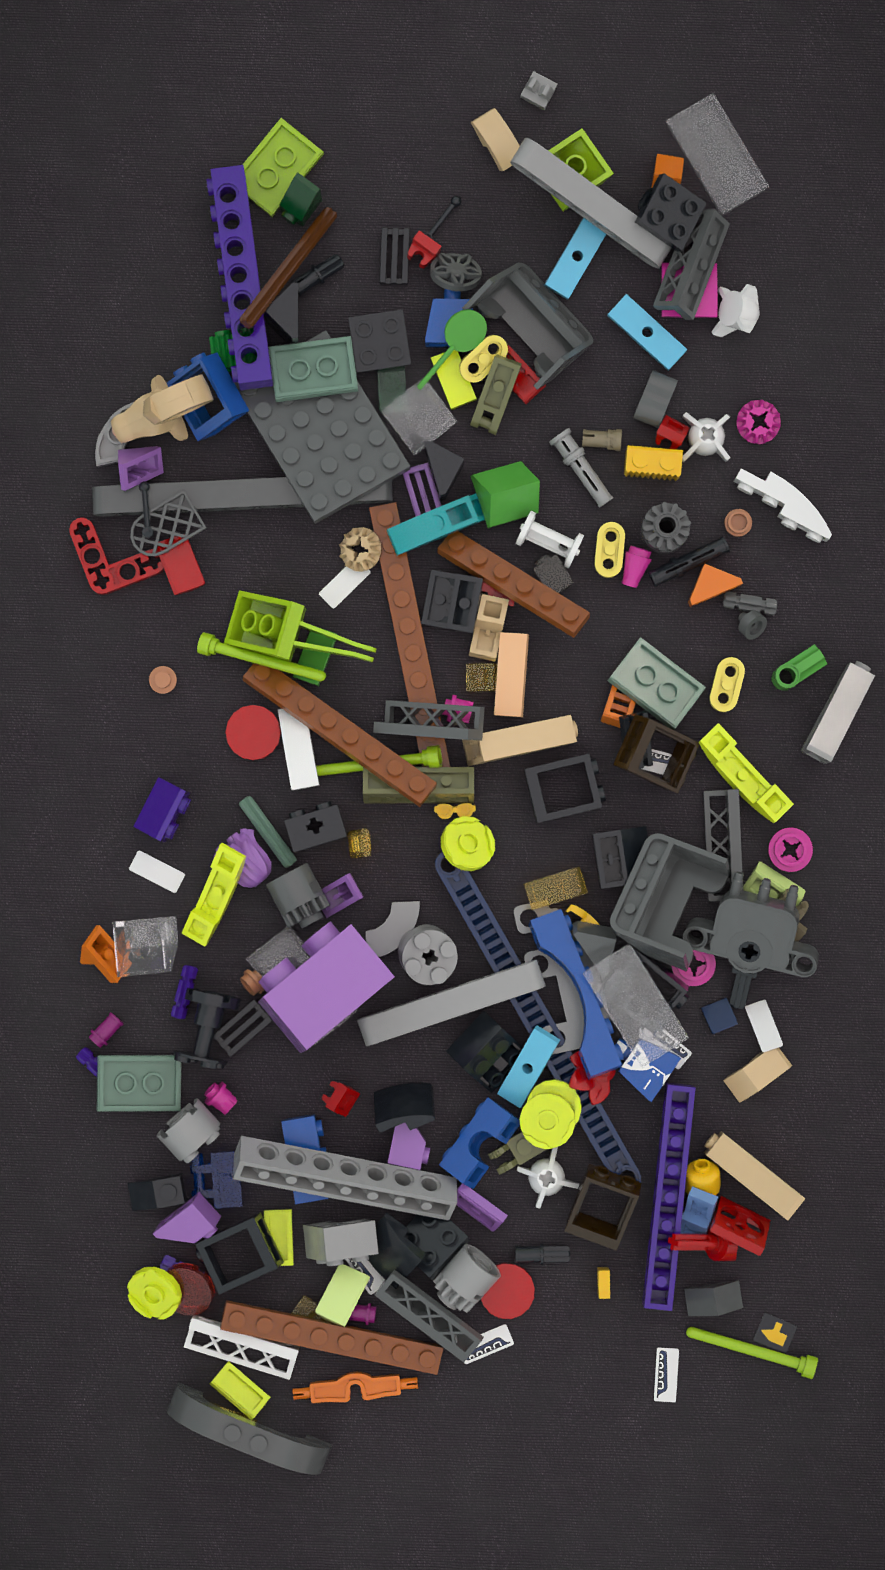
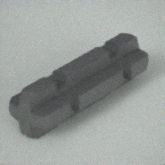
(749, 603)

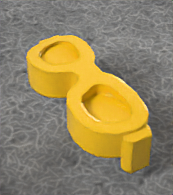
(446, 810)
(586, 917)

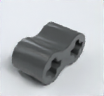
(655, 399)

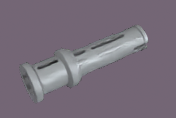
(601, 496)

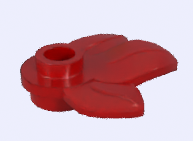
(597, 1087)

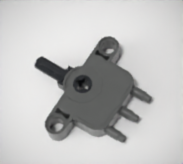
(758, 921)

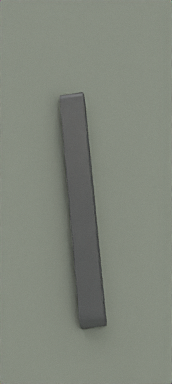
(213, 496)

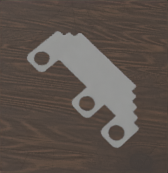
(571, 1001)

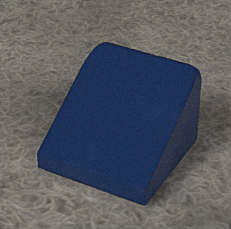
(719, 1016)

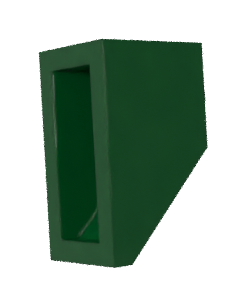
(300, 200)

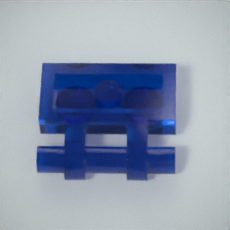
(225, 1189)

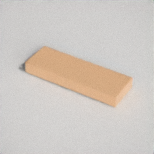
(511, 674)

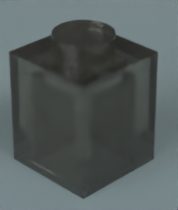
(552, 573)

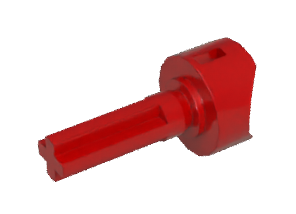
(715, 1246)

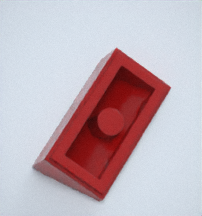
(181, 567)

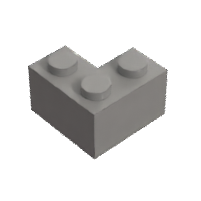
(335, 1241)

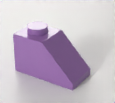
(408, 1148)
(189, 1221)

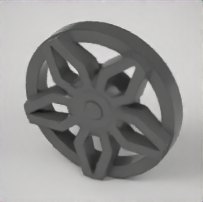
(455, 271)

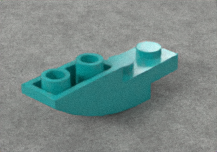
(436, 524)

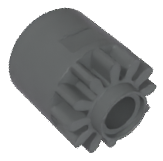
(665, 542)
(298, 896)

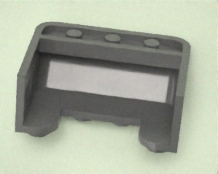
(659, 893)

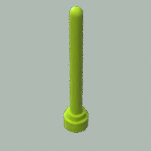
(209, 644)
(429, 757)
(804, 1365)

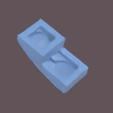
(698, 1212)

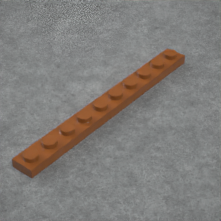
(406, 623)

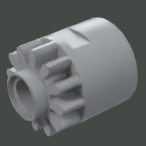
(466, 1278)

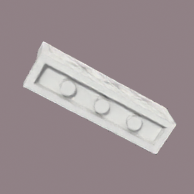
(274, 1348)

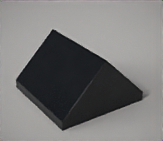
(283, 315)
(444, 467)

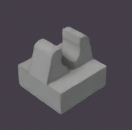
(538, 90)

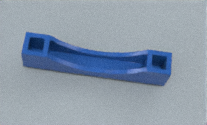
(554, 939)

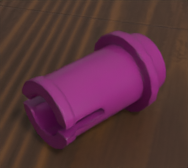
(105, 1030)
(364, 1313)

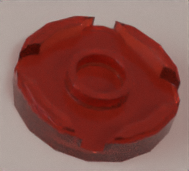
(195, 1287)

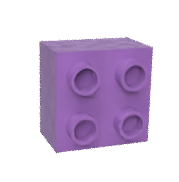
(325, 987)

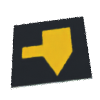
(775, 1333)

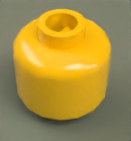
(704, 1176)

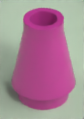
(635, 565)

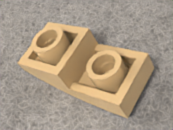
(496, 137)

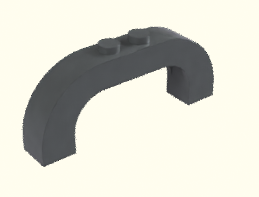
(286, 1451)

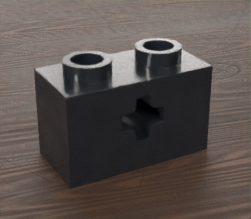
(332, 828)

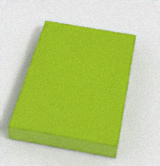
(276, 163)

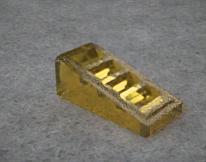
(359, 843)

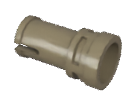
(605, 439)

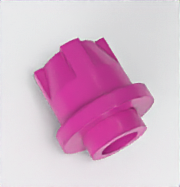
(455, 701)
(220, 1097)

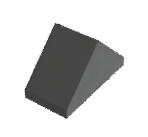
(595, 939)
(713, 1299)

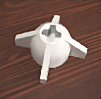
(737, 310)
(706, 437)
(546, 1177)

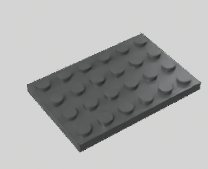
(326, 445)

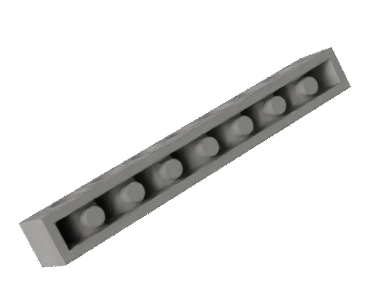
(345, 1178)

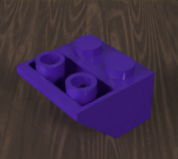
(162, 810)

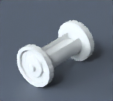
(549, 539)

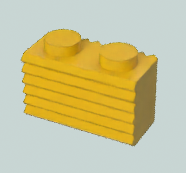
(653, 462)

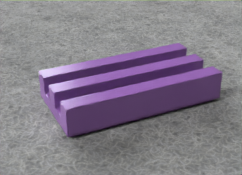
(415, 470)
(479, 1208)

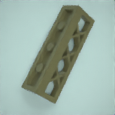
(453, 786)

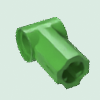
(800, 667)

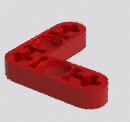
(111, 571)

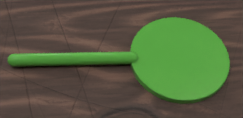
(462, 333)

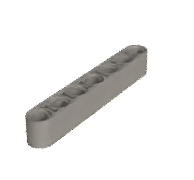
(588, 201)
(451, 1002)

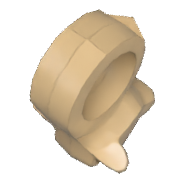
(162, 409)

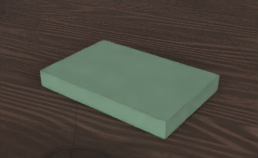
(313, 369)
(656, 684)
(138, 1083)

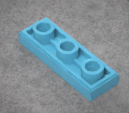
(567, 270)
(634, 320)
(523, 1078)

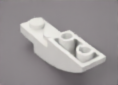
(796, 508)

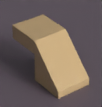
(488, 627)
(757, 1073)

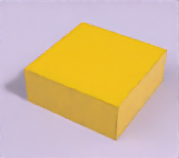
(603, 1282)

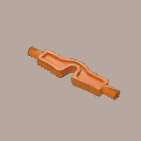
(339, 1389)

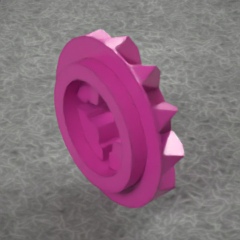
(745, 422)
(803, 850)
(702, 973)

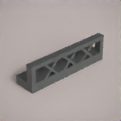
(697, 265)
(426, 730)
(733, 831)
(429, 1316)

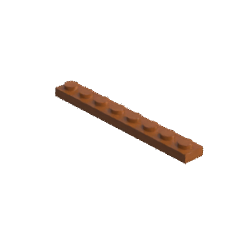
(341, 732)
(331, 1337)

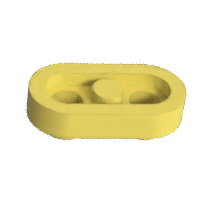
(482, 358)
(609, 550)
(727, 685)

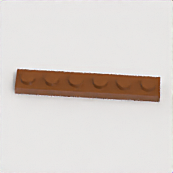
(514, 583)

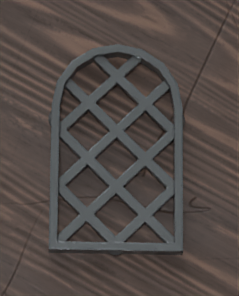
(176, 520)

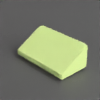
(778, 882)
(342, 1295)

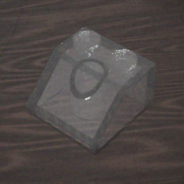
(145, 945)

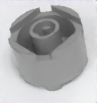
(422, 940)
(190, 1130)

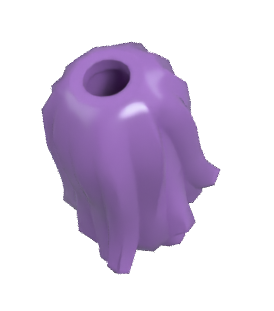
(257, 863)

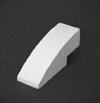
(298, 752)

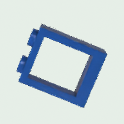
(234, 406)

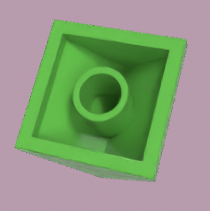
(507, 493)

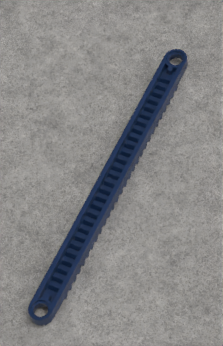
(534, 1013)

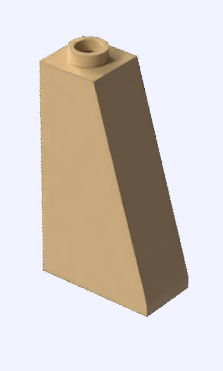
(521, 740)
(753, 1175)

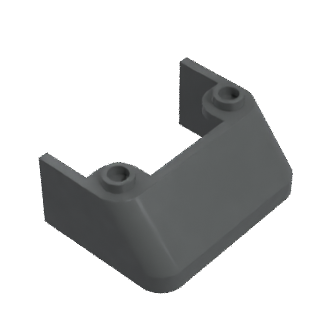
(536, 318)

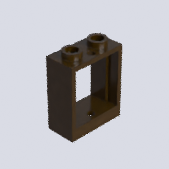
(635, 746)
(596, 1229)

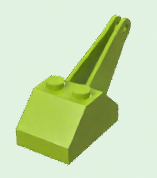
(273, 627)

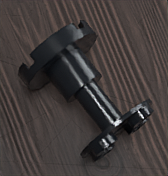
(208, 1017)

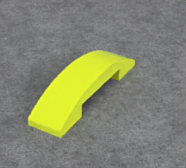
(743, 776)
(216, 895)

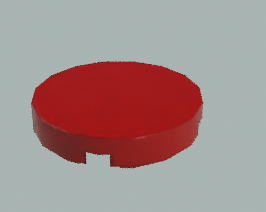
(253, 732)
(511, 1292)

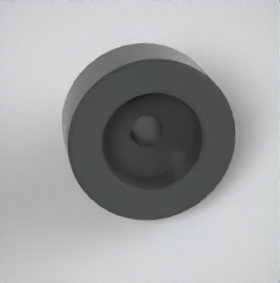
(752, 624)

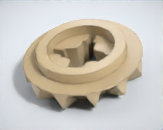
(364, 560)

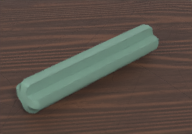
(267, 831)

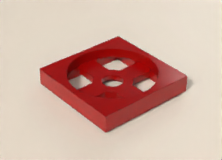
(726, 1227)

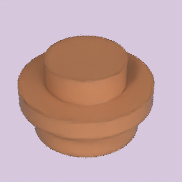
(738, 522)
(162, 679)
(251, 983)

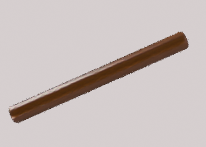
(288, 267)

